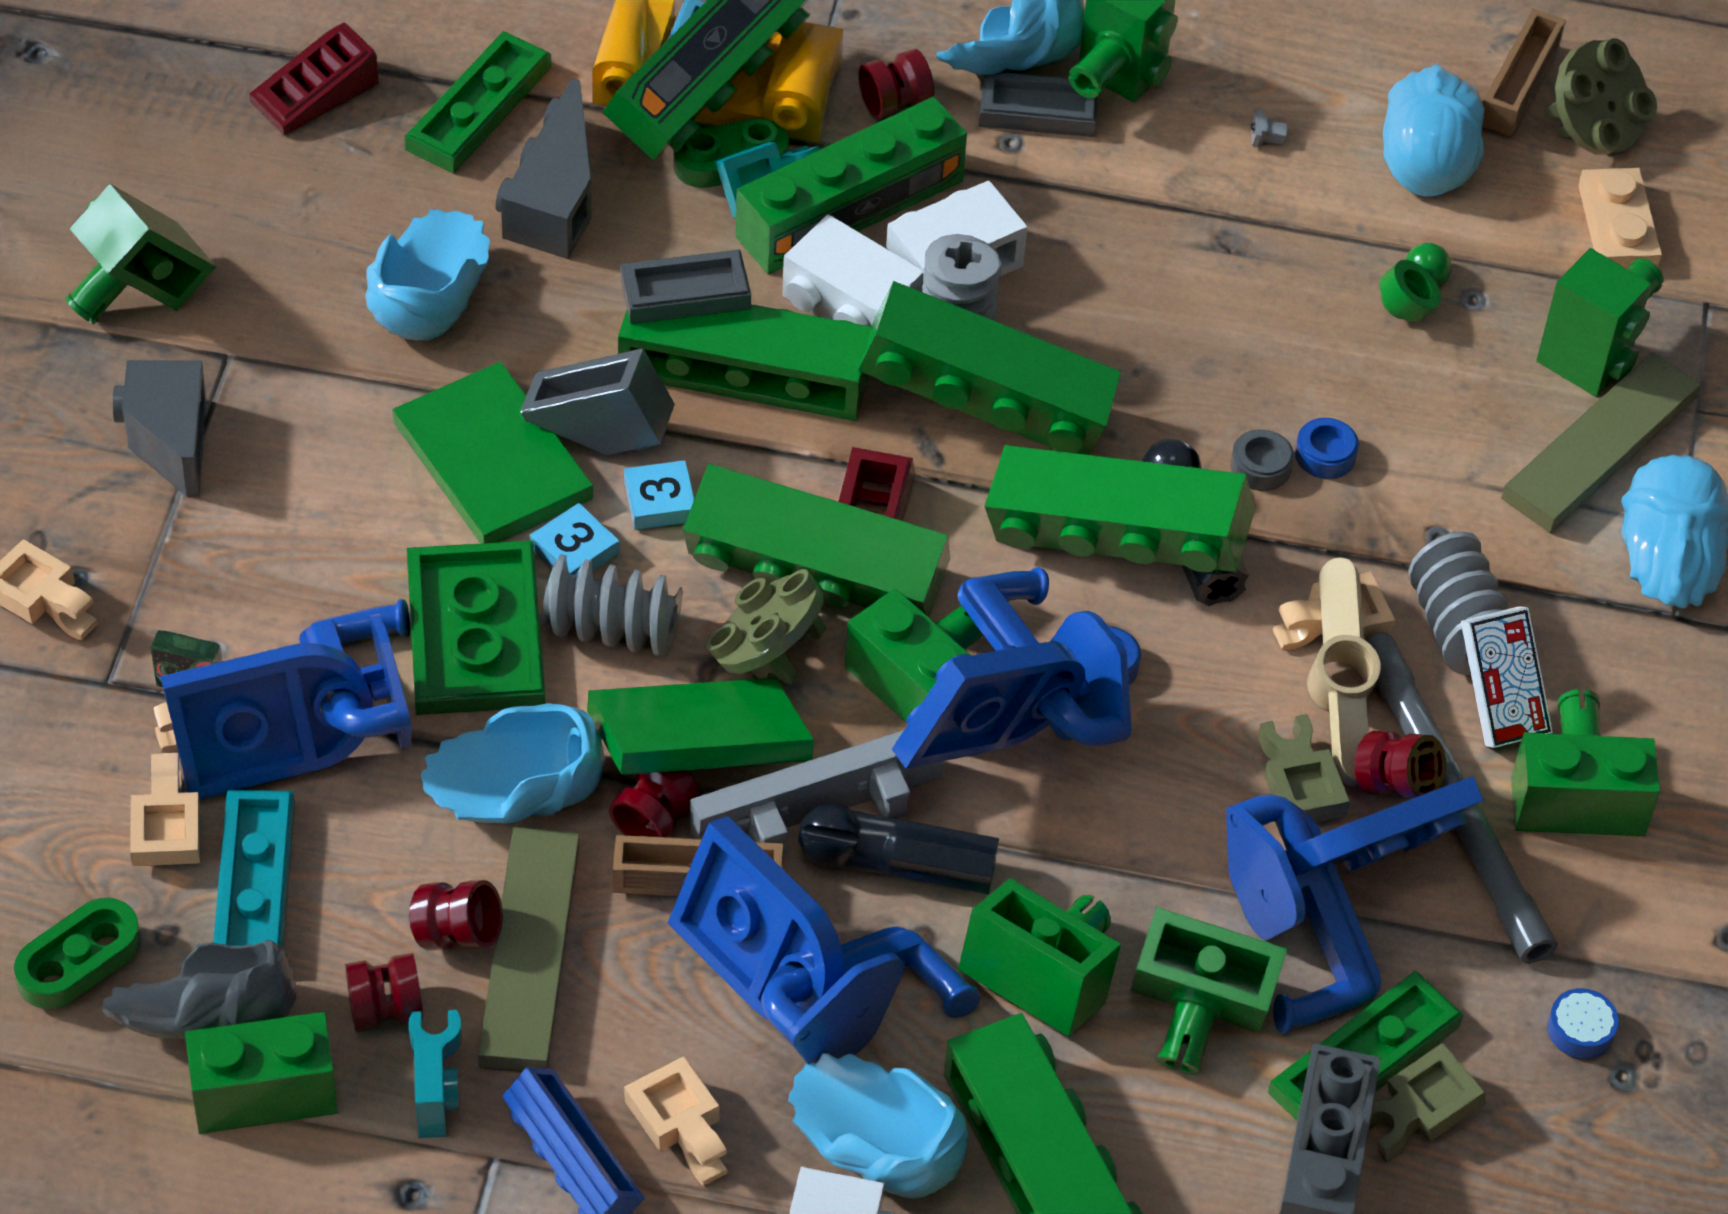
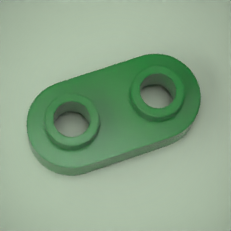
(696, 160)
(73, 953)

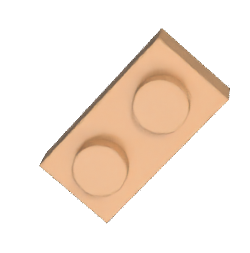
(1619, 215)

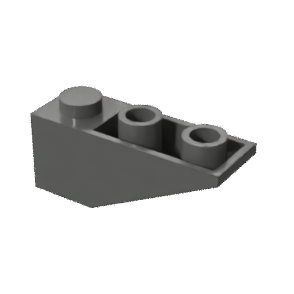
(551, 191)
(1330, 1132)

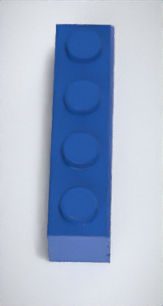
(570, 1144)

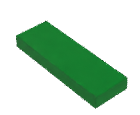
(478, 102)
(1394, 1027)

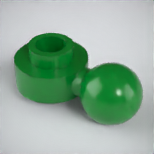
(1413, 284)

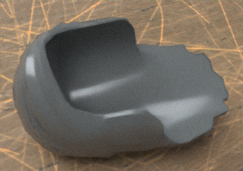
(214, 989)

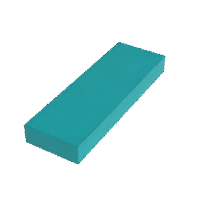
(254, 867)

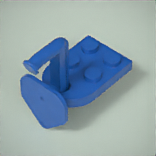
(1023, 686)
(288, 705)
(1281, 883)
(787, 955)

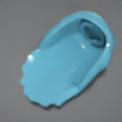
(1021, 37)
(1433, 131)
(427, 274)
(1676, 529)
(517, 765)
(880, 1123)

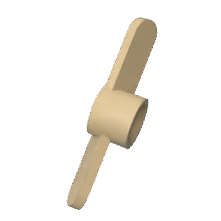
(1343, 643)

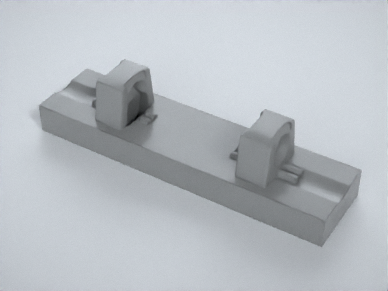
(784, 797)

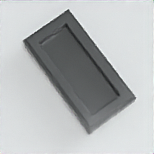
(1036, 105)
(685, 286)

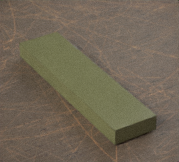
(1600, 442)
(529, 950)

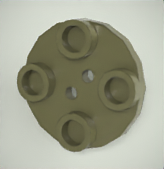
(1602, 97)
(768, 624)

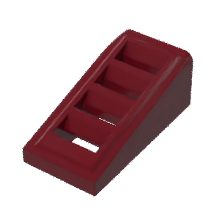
(338, 52)
(880, 469)

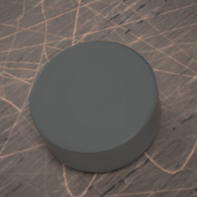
(1263, 458)

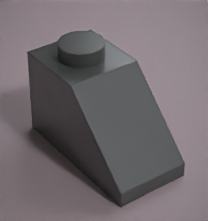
(602, 403)
(165, 418)

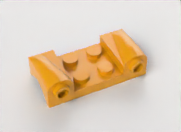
(787, 89)

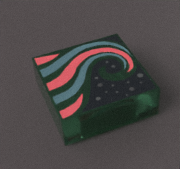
(179, 652)

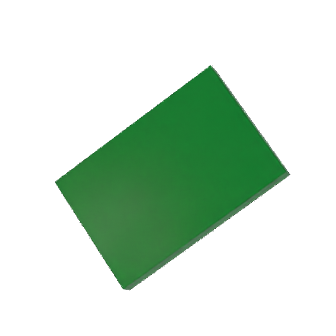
(490, 459)
(475, 627)
(699, 726)

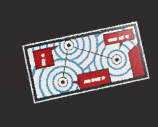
(1506, 676)

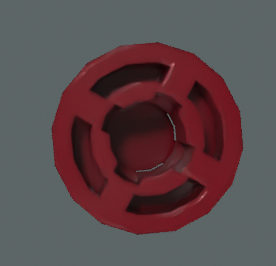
(895, 83)
(1399, 764)
(654, 803)
(460, 914)
(368, 992)

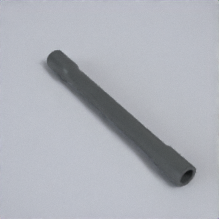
(1513, 904)

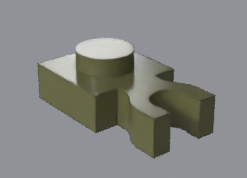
(1303, 775)
(1428, 1097)

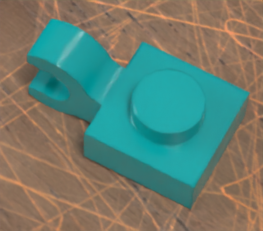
(753, 164)
(434, 1085)

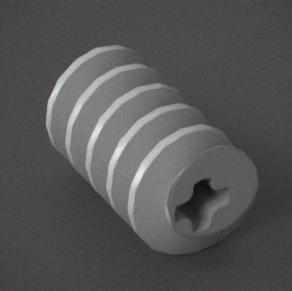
(963, 273)
(1453, 587)
(611, 607)

